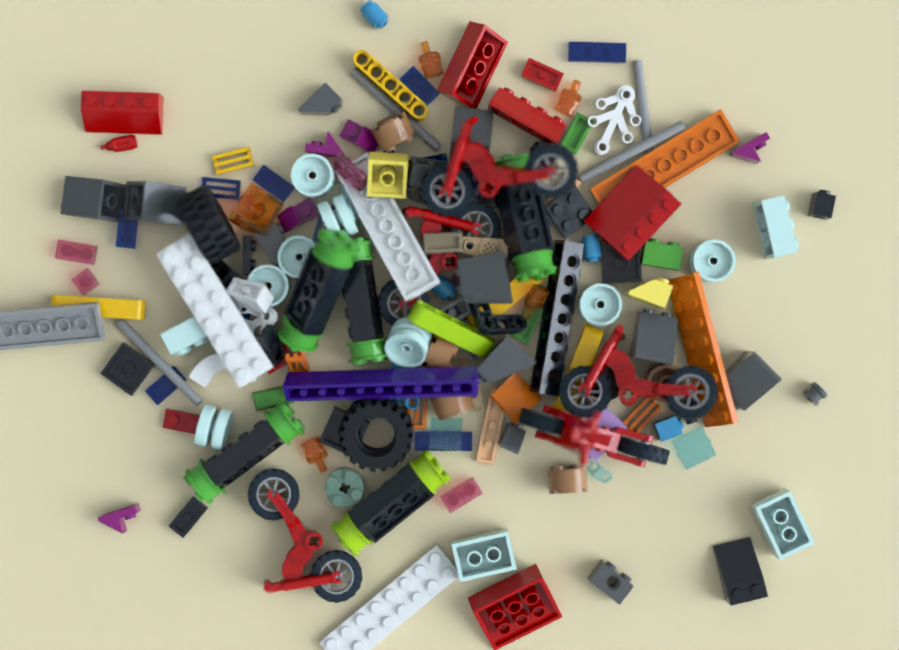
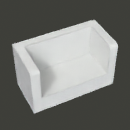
(250, 295)

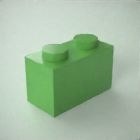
(662, 255)

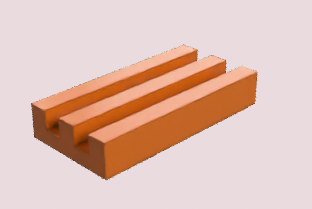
(297, 359)
(652, 404)
(416, 426)

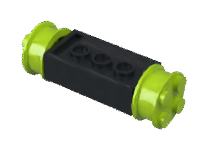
(391, 503)

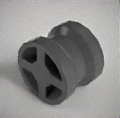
(815, 394)

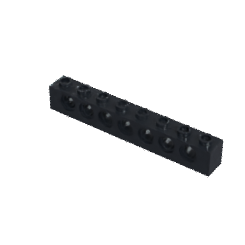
(550, 324)

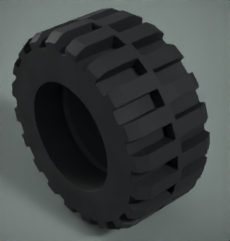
(208, 224)
(376, 457)

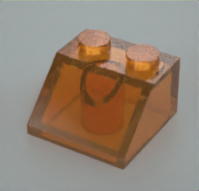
(255, 210)

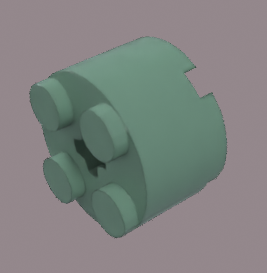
(339, 496)

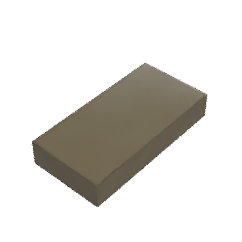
(443, 242)

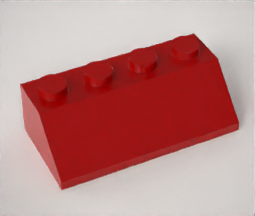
(472, 65)
(122, 112)
(526, 117)

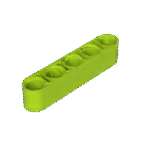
(450, 329)

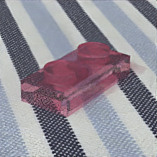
(350, 172)
(76, 252)
(461, 494)

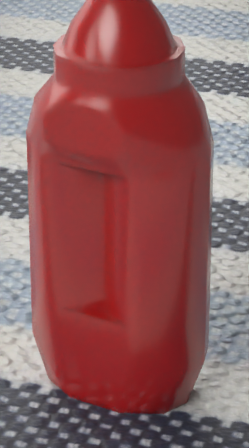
(121, 144)

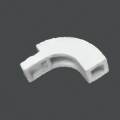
(207, 369)

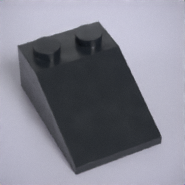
(739, 571)

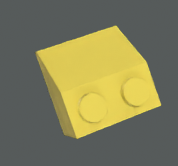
(387, 175)
(652, 292)

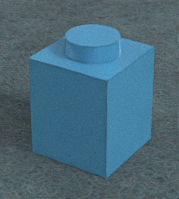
(668, 427)

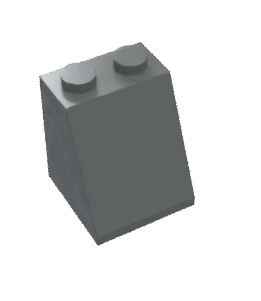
(480, 131)
(92, 198)
(153, 202)
(484, 279)
(654, 337)
(503, 361)
(749, 379)

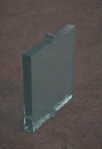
(342, 190)
(446, 434)
(694, 448)

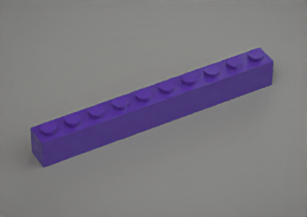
(382, 383)

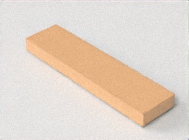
(490, 432)

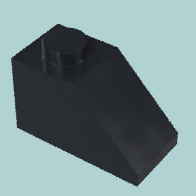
(225, 273)

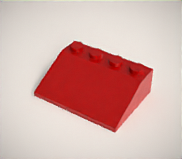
(632, 213)
(514, 607)

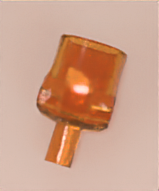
(430, 62)
(569, 100)
(534, 299)
(315, 452)

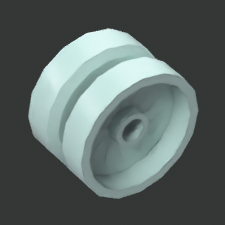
(313, 187)
(339, 217)
(291, 253)
(721, 255)
(280, 282)
(610, 301)
(407, 343)
(213, 427)

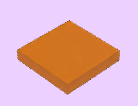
(513, 396)

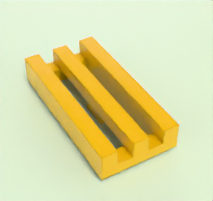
(224, 155)

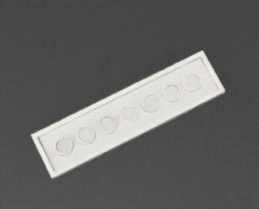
(392, 238)
(215, 310)
(393, 603)

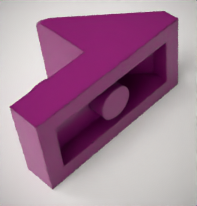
(359, 136)
(330, 149)
(748, 152)
(297, 215)
(115, 518)

